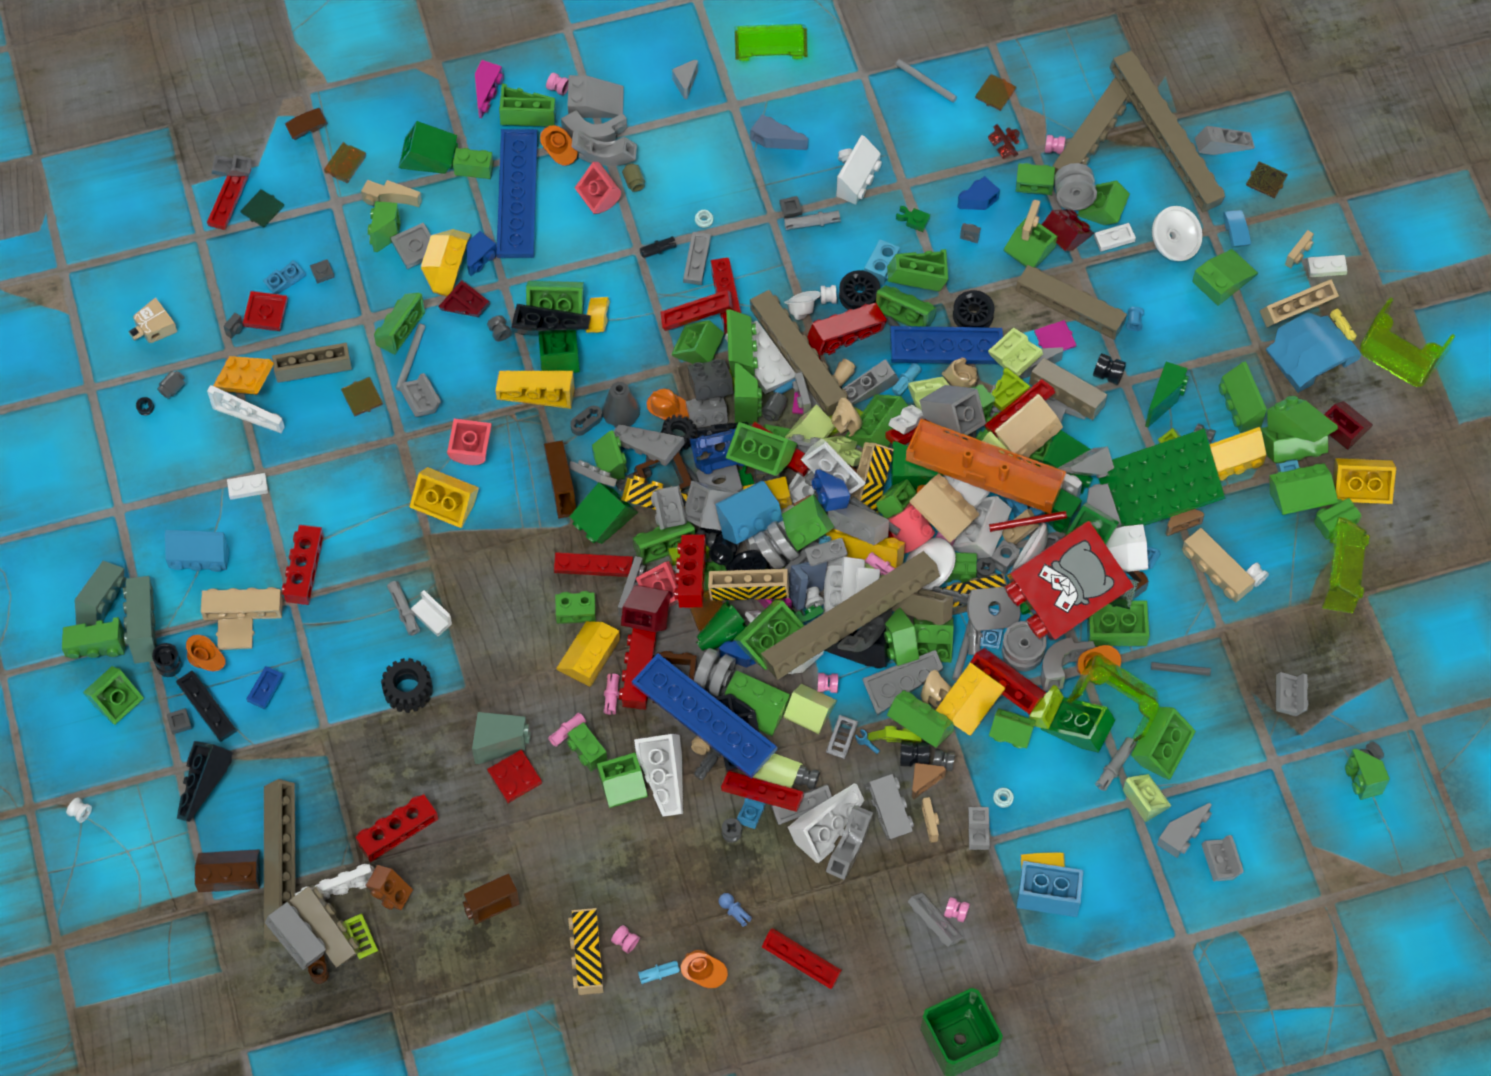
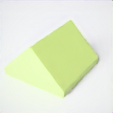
(812, 424)
(809, 708)
(1145, 796)

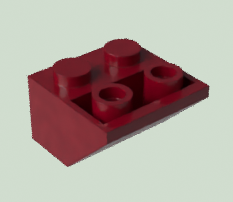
(1068, 228)
(1349, 422)
(646, 609)

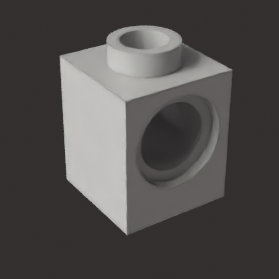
(1004, 564)

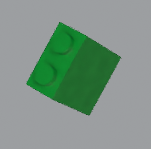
(428, 149)
(1064, 449)
(905, 470)
(602, 513)

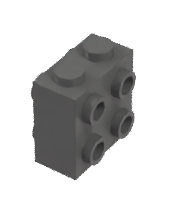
(710, 379)

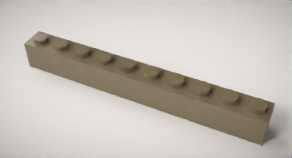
(1167, 131)
(850, 615)

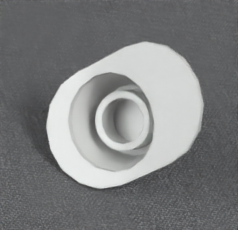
(802, 304)

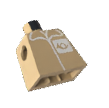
(152, 323)

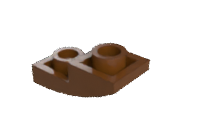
(306, 122)

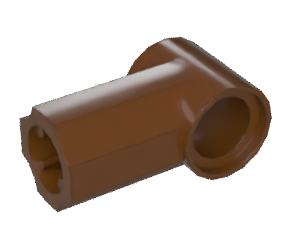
(319, 964)

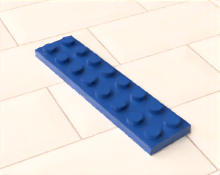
(517, 193)
(704, 715)

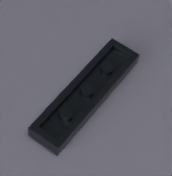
(206, 706)

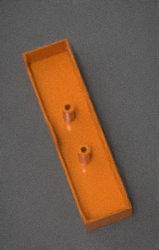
(985, 466)

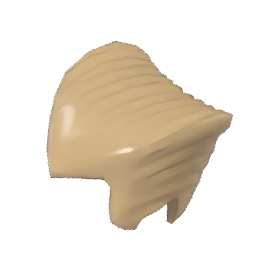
(961, 374)
(846, 417)
(934, 688)

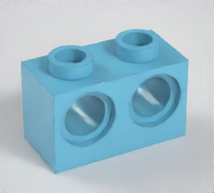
(880, 261)

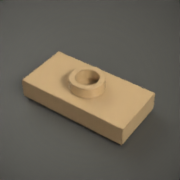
(1031, 220)
(931, 819)

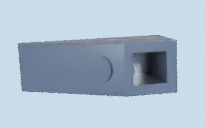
(775, 135)

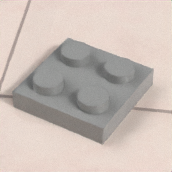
(412, 244)

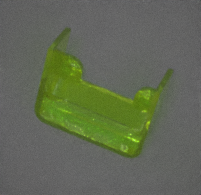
(770, 40)
(1398, 354)
(1346, 566)
(1102, 670)

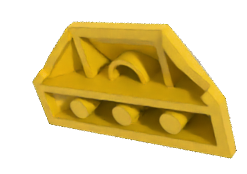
(444, 260)

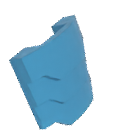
(1310, 348)

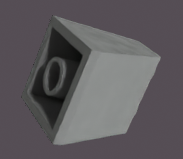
(954, 409)
(1101, 498)
(701, 502)

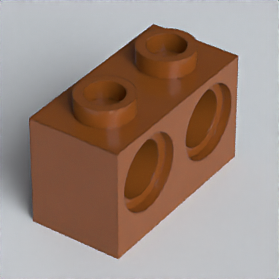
(389, 888)

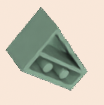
(99, 594)

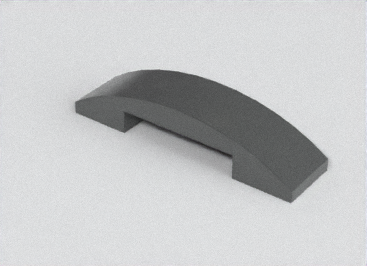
(867, 634)

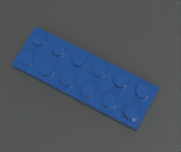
(943, 344)

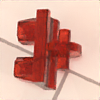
(998, 136)

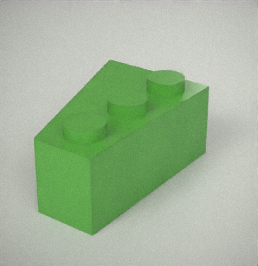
(526, 108)
(94, 640)

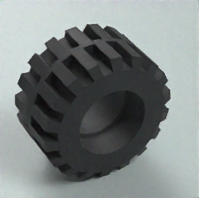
(410, 699)

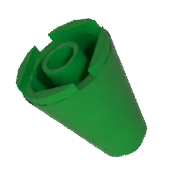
(721, 628)

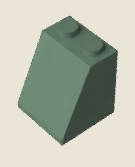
(499, 736)

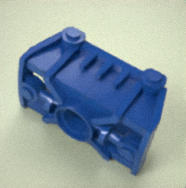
(716, 459)

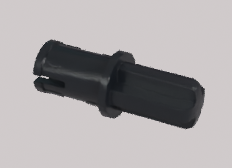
(657, 247)

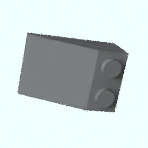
(594, 97)

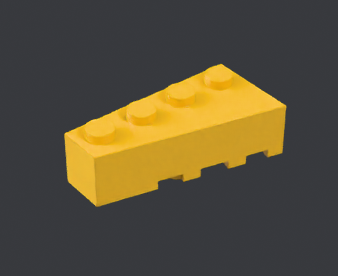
(536, 387)

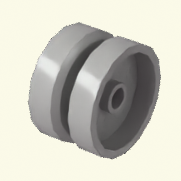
(1075, 186)
(774, 547)
(1022, 648)
(714, 672)

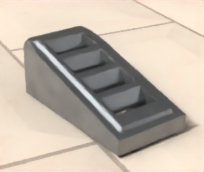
(846, 721)

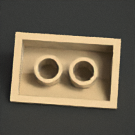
(1029, 428)
(944, 507)

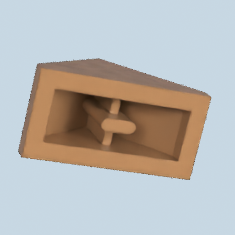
(1184, 521)
(925, 777)

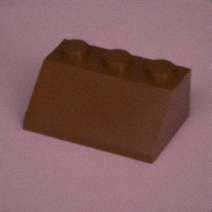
(227, 871)

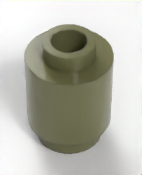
(633, 177)

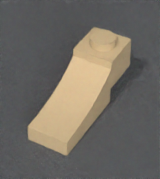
(391, 193)

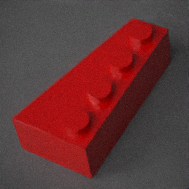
(845, 328)

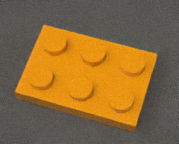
(243, 375)

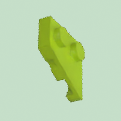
(1008, 389)
(891, 734)

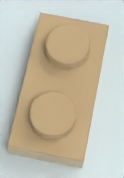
(1296, 254)
(1016, 534)

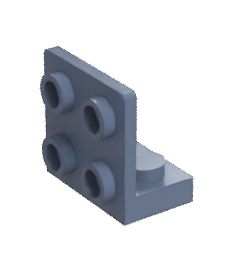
(804, 577)

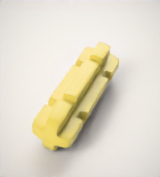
(1343, 324)

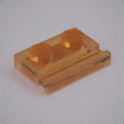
(345, 162)

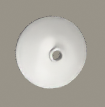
(1185, 233)
(1034, 546)
(942, 554)

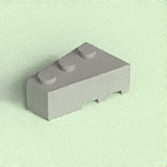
(890, 806)

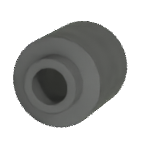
(171, 384)
(774, 407)

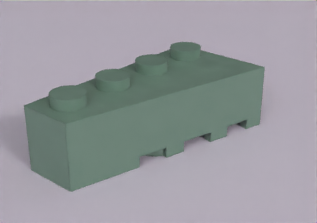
(140, 618)

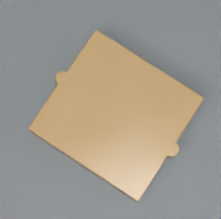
(235, 633)

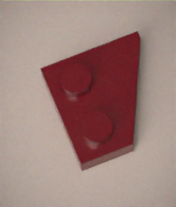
(464, 301)

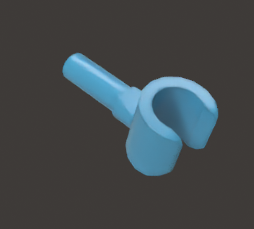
(864, 741)

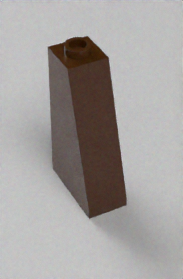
(560, 478)

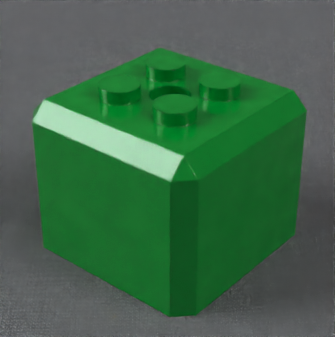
(965, 1016)

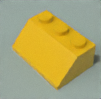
(1239, 453)
(1364, 480)
(443, 497)
(589, 652)
(970, 699)

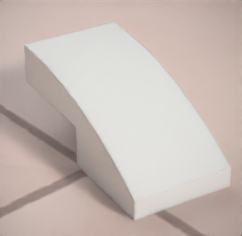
(907, 419)

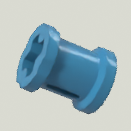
(1135, 318)

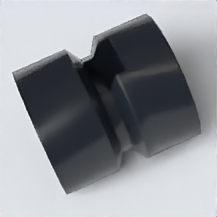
(1109, 369)
(722, 550)
(167, 660)
(914, 753)

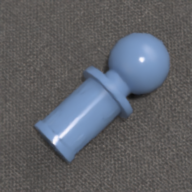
(726, 901)

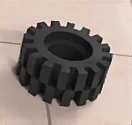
(680, 424)

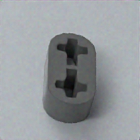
(586, 420)

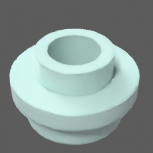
(704, 214)
(1003, 792)

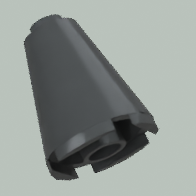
(620, 406)

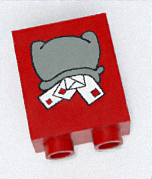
(1067, 582)

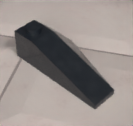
(539, 320)
(873, 656)
(207, 767)

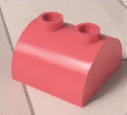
(598, 189)
(469, 441)
(914, 528)
(661, 578)

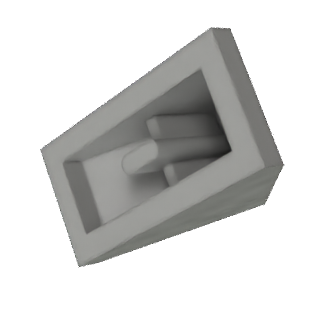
(684, 77)

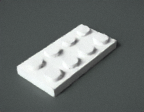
(772, 366)

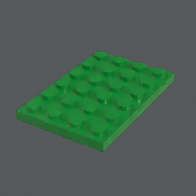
(1164, 480)

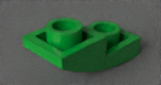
(810, 613)

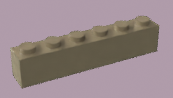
(1071, 302)

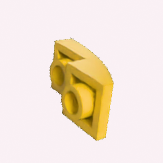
(598, 309)
(1054, 859)

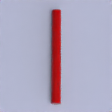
(1028, 521)

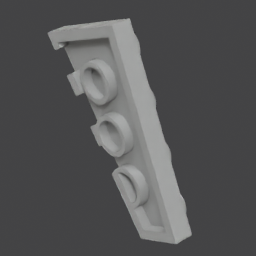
(652, 443)
(889, 683)

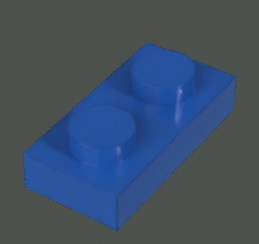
(265, 687)

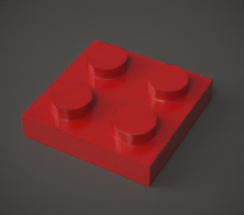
(265, 311)
(514, 776)

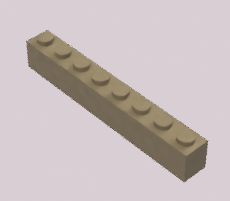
(1095, 127)
(797, 351)
(278, 848)

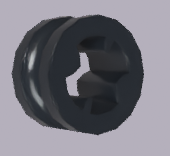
(144, 400)

